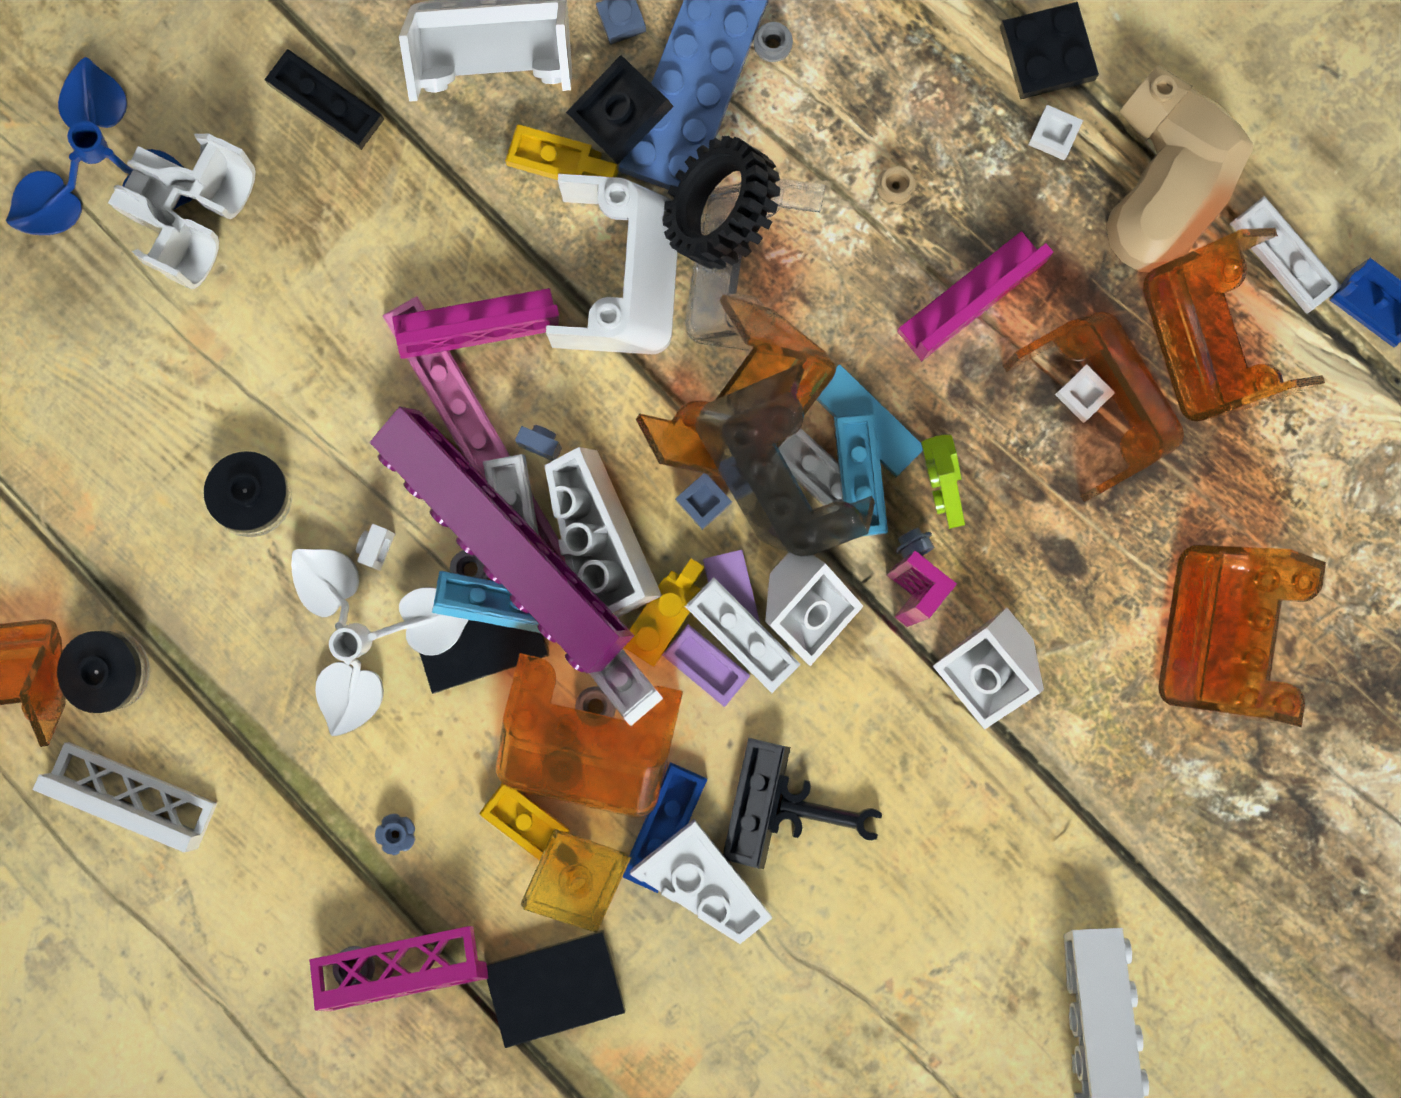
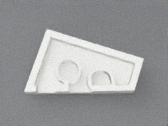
(703, 881)

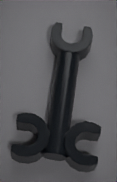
(793, 807)

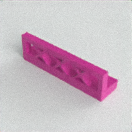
(973, 295)
(475, 323)
(924, 583)
(398, 986)

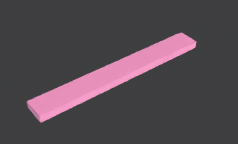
(463, 412)

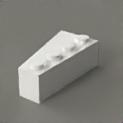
(597, 532)
(1104, 1015)

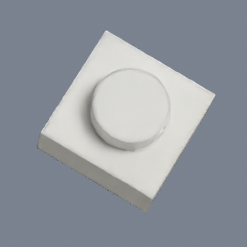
(1055, 132)
(1085, 393)
(374, 546)

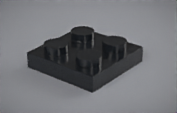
(1049, 50)
(619, 109)

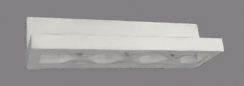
(120, 812)

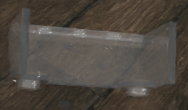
(705, 317)

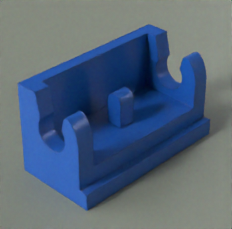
(1373, 299)

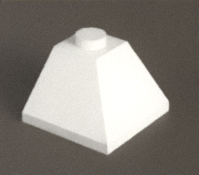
(808, 605)
(993, 669)

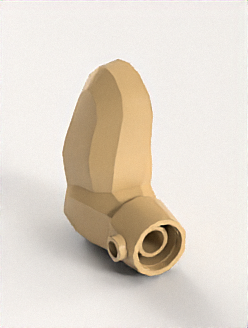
(1187, 179)

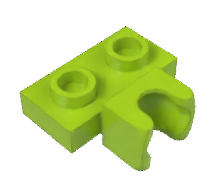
(944, 472)

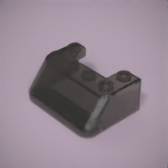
(741, 441)

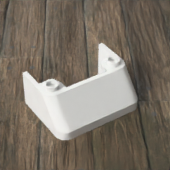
(483, 38)
(644, 315)

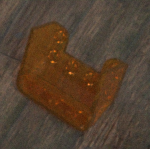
(1227, 630)
(582, 753)

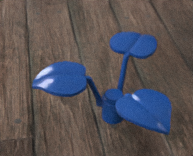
(86, 101)

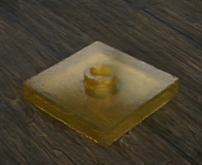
(575, 880)

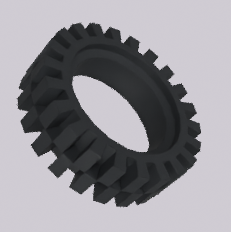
(747, 215)

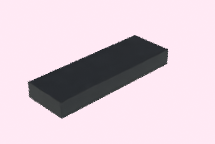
(324, 99)
(756, 803)

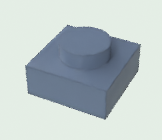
(620, 19)
(539, 441)
(703, 501)

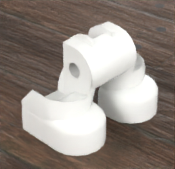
(219, 183)

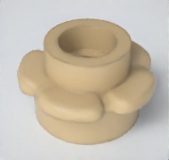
(896, 175)

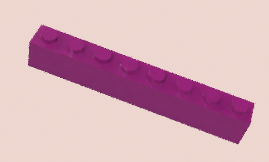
(501, 541)

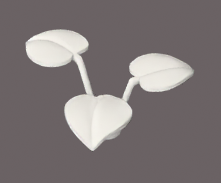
(342, 690)

